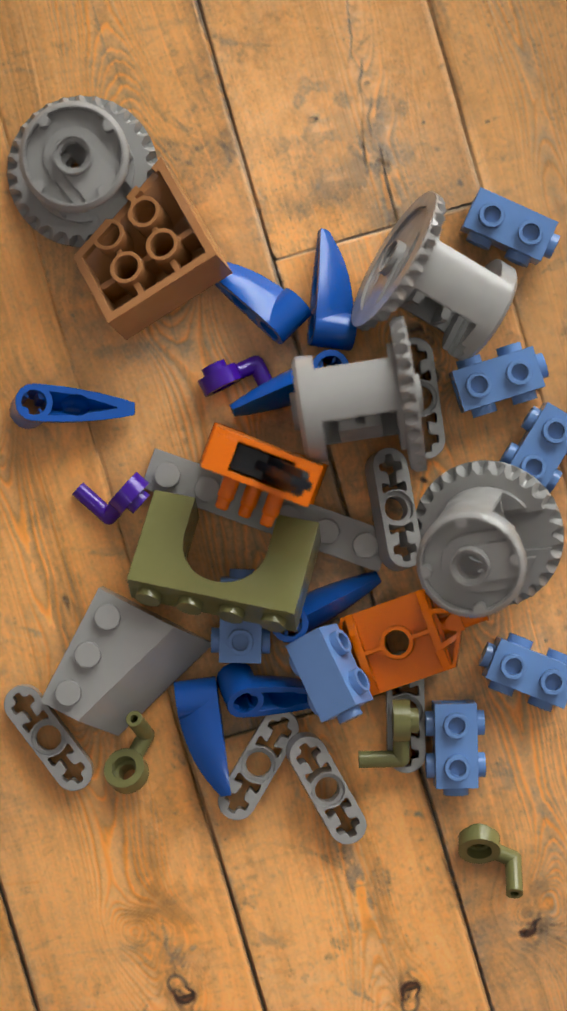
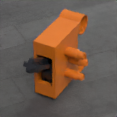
(262, 469)

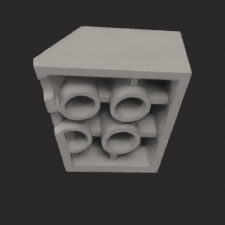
(119, 662)

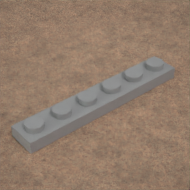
(339, 534)

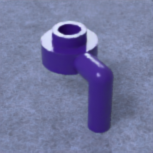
(221, 376)
(129, 497)

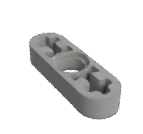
(428, 365)
(383, 524)
(416, 742)
(58, 769)
(251, 796)
(330, 818)

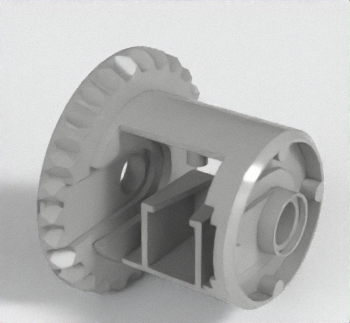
(111, 157)
(435, 282)
(360, 401)
(486, 538)

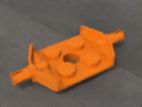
(431, 633)

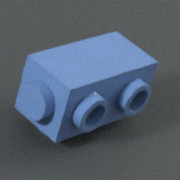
(510, 227)
(510, 375)
(541, 445)
(240, 641)
(517, 667)
(330, 674)
(455, 755)

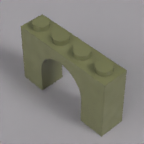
(266, 597)

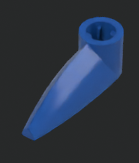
(330, 298)
(265, 303)
(275, 392)
(66, 405)
(329, 602)
(259, 694)
(203, 729)

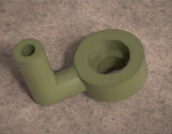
(404, 722)
(131, 758)
(482, 845)

